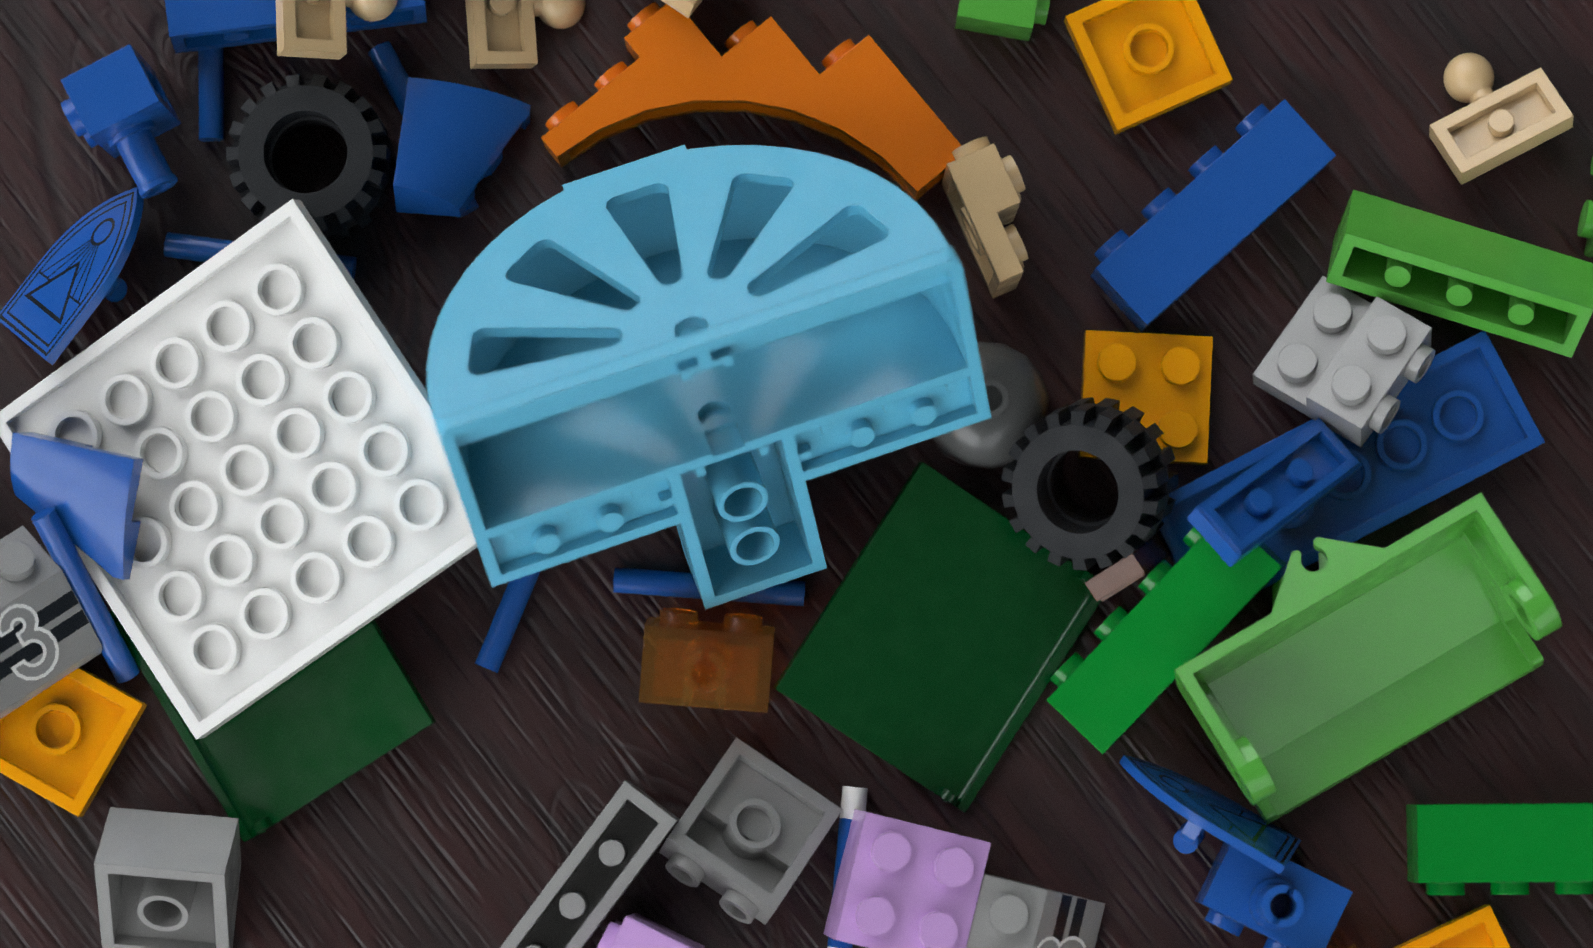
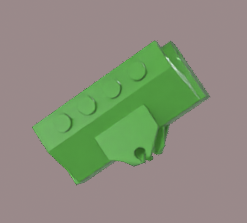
(1368, 654)

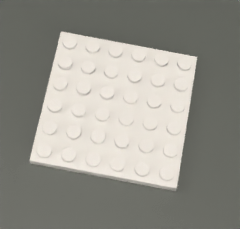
(280, 468)

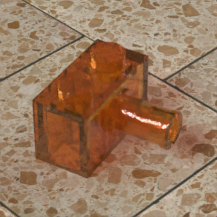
(707, 661)

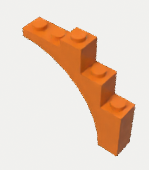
(763, 73)

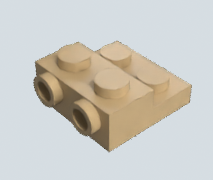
(984, 199)

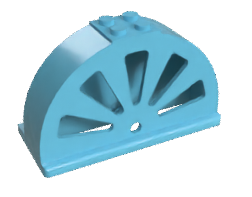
(695, 355)

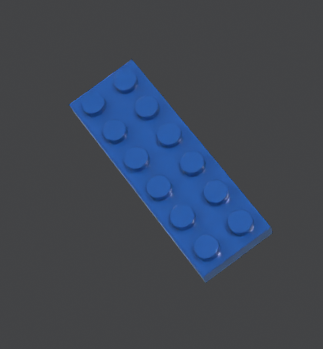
(1445, 434)

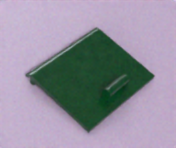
(940, 638)
(305, 731)

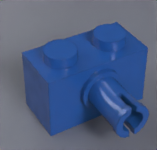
(123, 110)
(1286, 907)

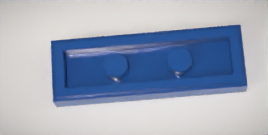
(1274, 492)

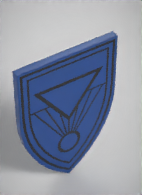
(75, 276)
(1213, 813)

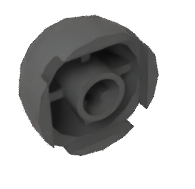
(1015, 401)

